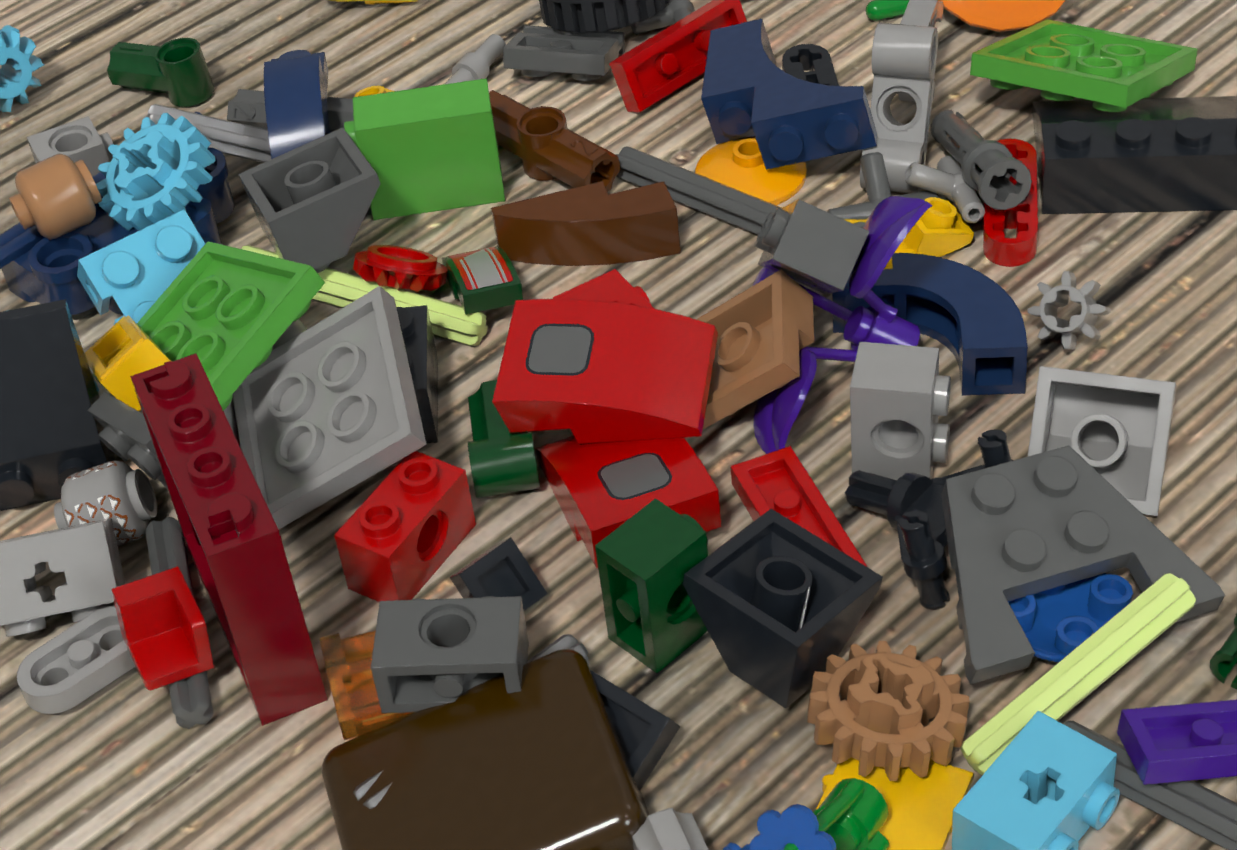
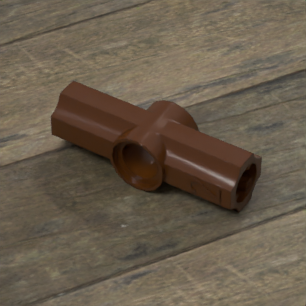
(548, 146)

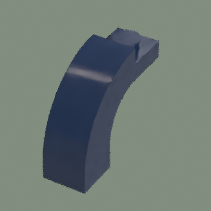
(295, 100)
(961, 312)

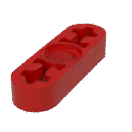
(1023, 217)

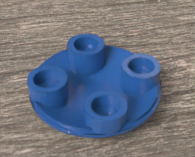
(1069, 614)

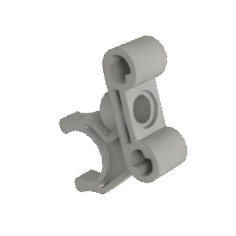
(904, 66)

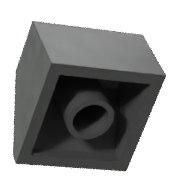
(313, 198)

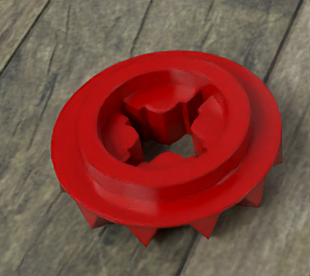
(400, 268)

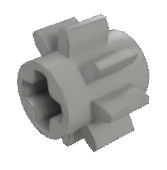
(1059, 297)

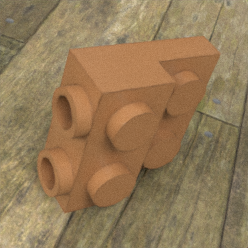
(757, 343)

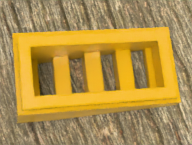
(121, 354)

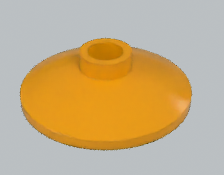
(742, 168)

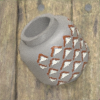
(108, 492)

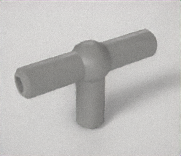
(947, 181)

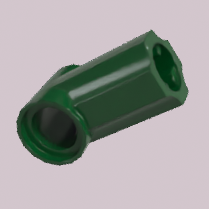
(172, 69)
(498, 459)

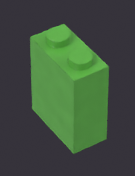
(429, 148)

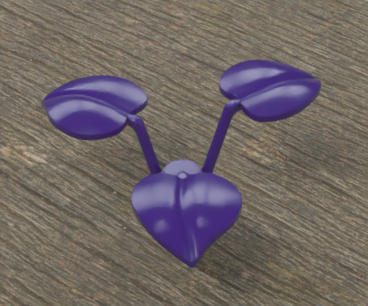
(876, 324)

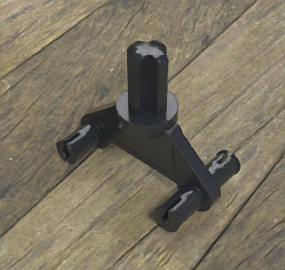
(917, 514)

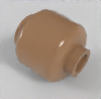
(55, 196)

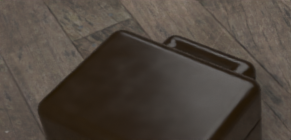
(493, 771)

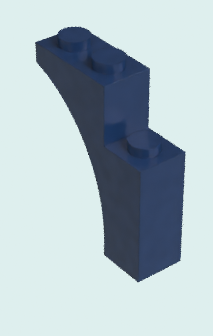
(786, 114)

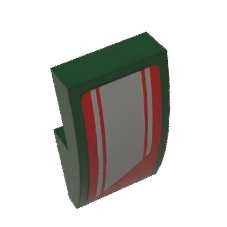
(483, 279)

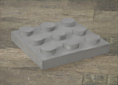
(329, 408)

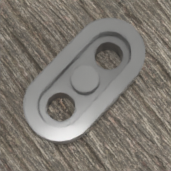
(75, 663)

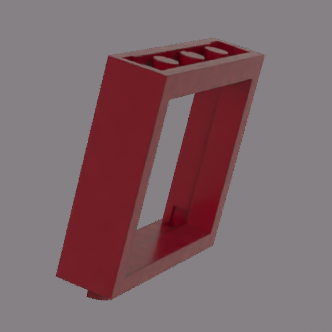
(231, 538)

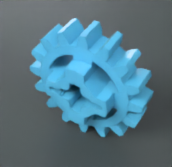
(154, 172)

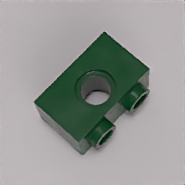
(643, 583)

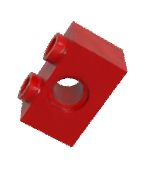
(406, 529)

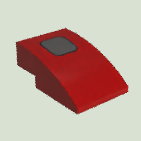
(604, 371)
(612, 481)

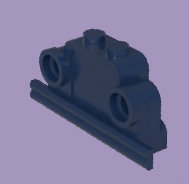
(48, 268)

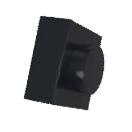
(500, 573)

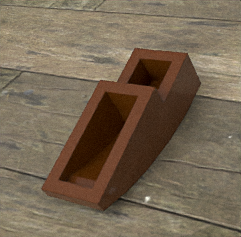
(589, 226)

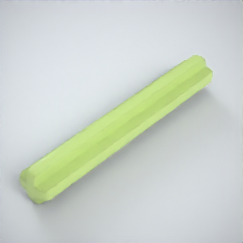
(1084, 667)

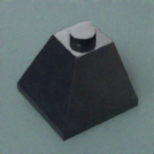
(779, 603)

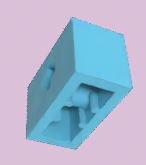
(1039, 792)

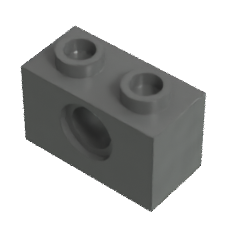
(810, 246)
(443, 647)

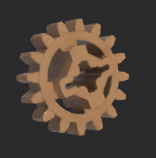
(888, 710)

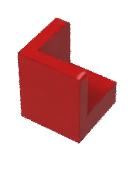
(163, 628)

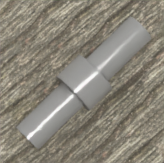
(476, 64)

